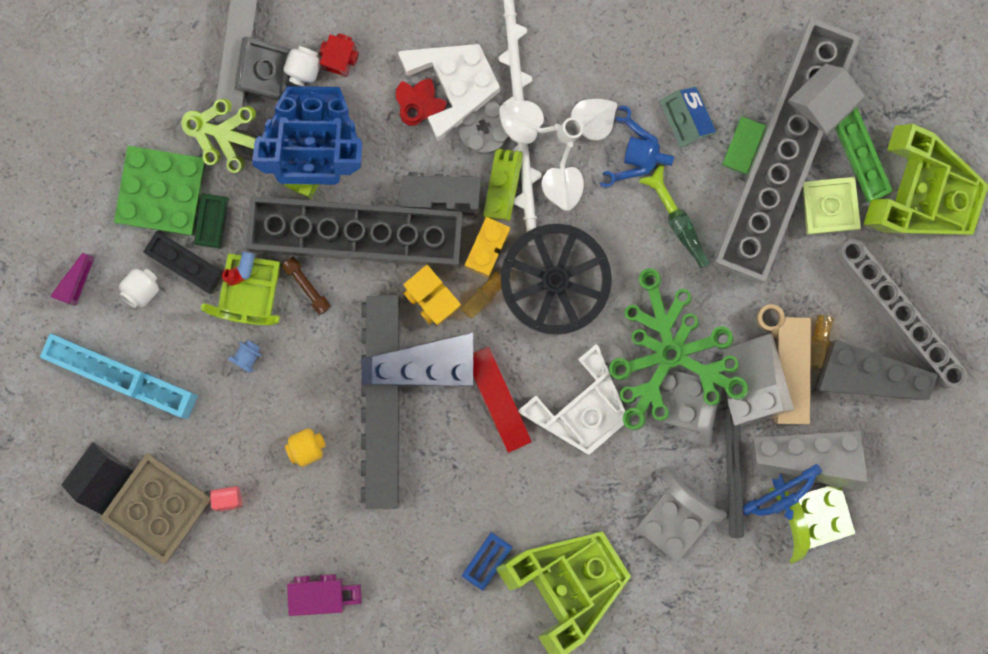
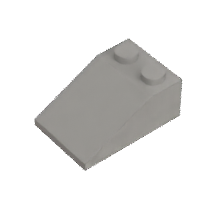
(764, 375)

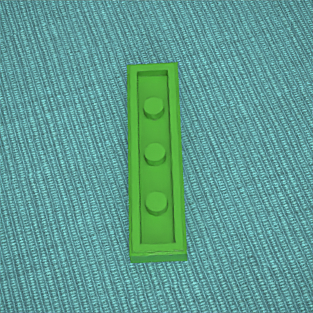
(863, 157)

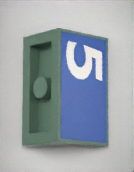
(687, 116)

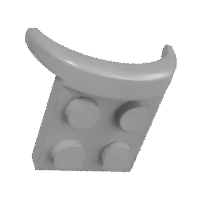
(687, 408)
(677, 518)

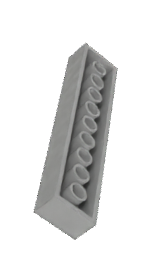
(780, 160)

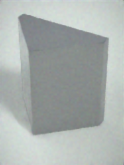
(827, 97)

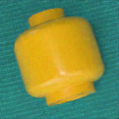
(305, 447)

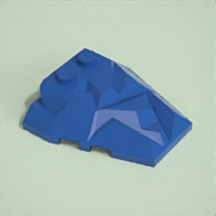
(309, 138)

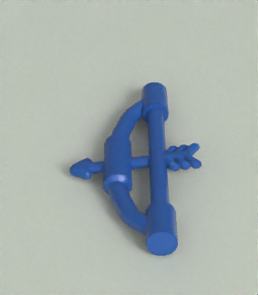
(780, 488)

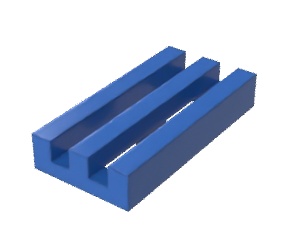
(499, 542)

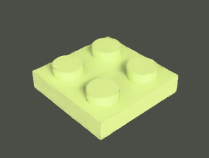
(830, 206)

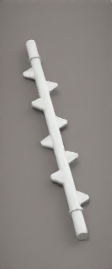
(519, 80)

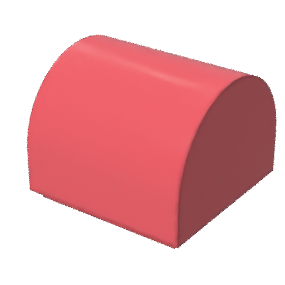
(226, 499)

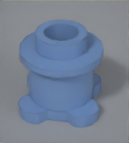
(246, 355)

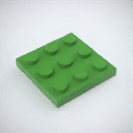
(160, 191)

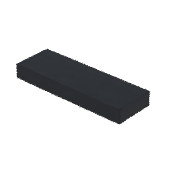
(183, 262)

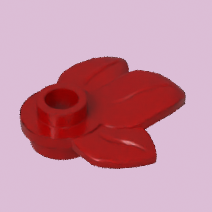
(420, 99)

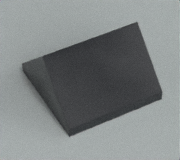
(96, 479)

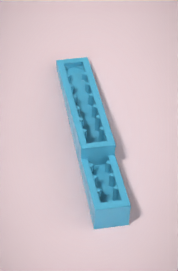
(119, 376)

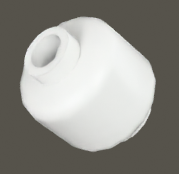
(302, 65)
(138, 287)

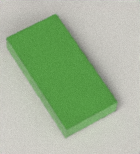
(743, 145)

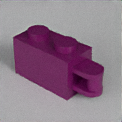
(320, 595)

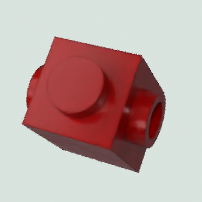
(338, 54)

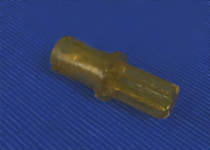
(482, 296)
(820, 341)

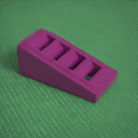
(73, 282)

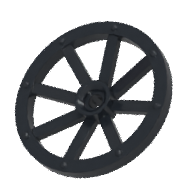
(600, 259)

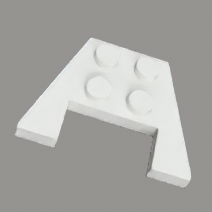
(464, 78)
(590, 416)

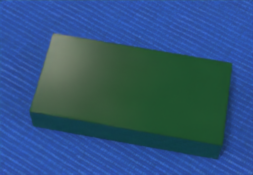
(211, 221)

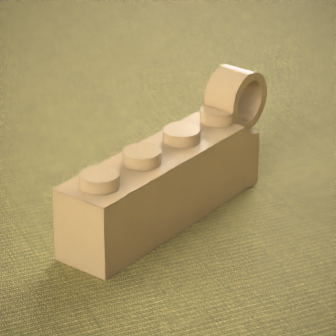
(793, 346)

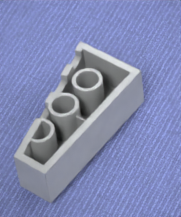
(836, 453)

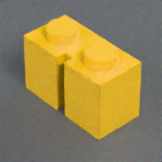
(482, 256)
(431, 295)

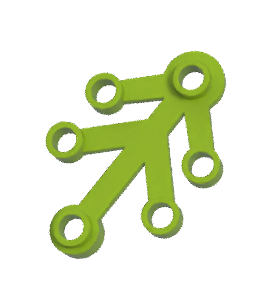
(222, 132)

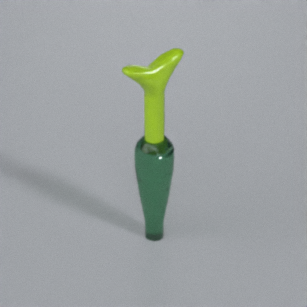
(677, 218)

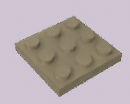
(156, 508)

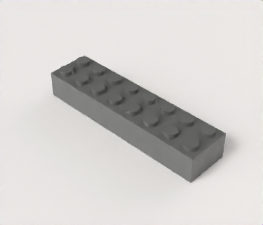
(354, 231)

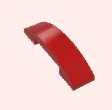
(499, 400)

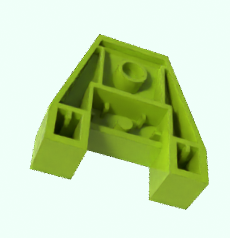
(935, 192)
(577, 582)

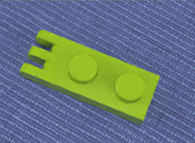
(503, 184)

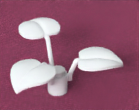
(589, 117)

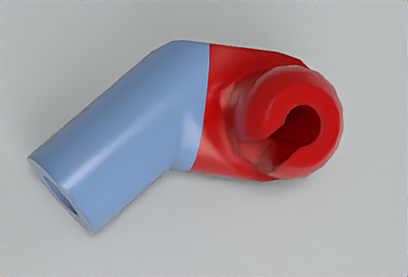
(241, 272)

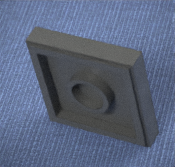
(262, 68)

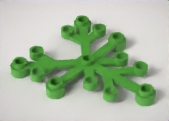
(663, 324)

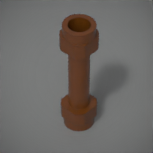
(293, 268)

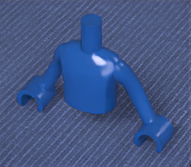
(639, 152)

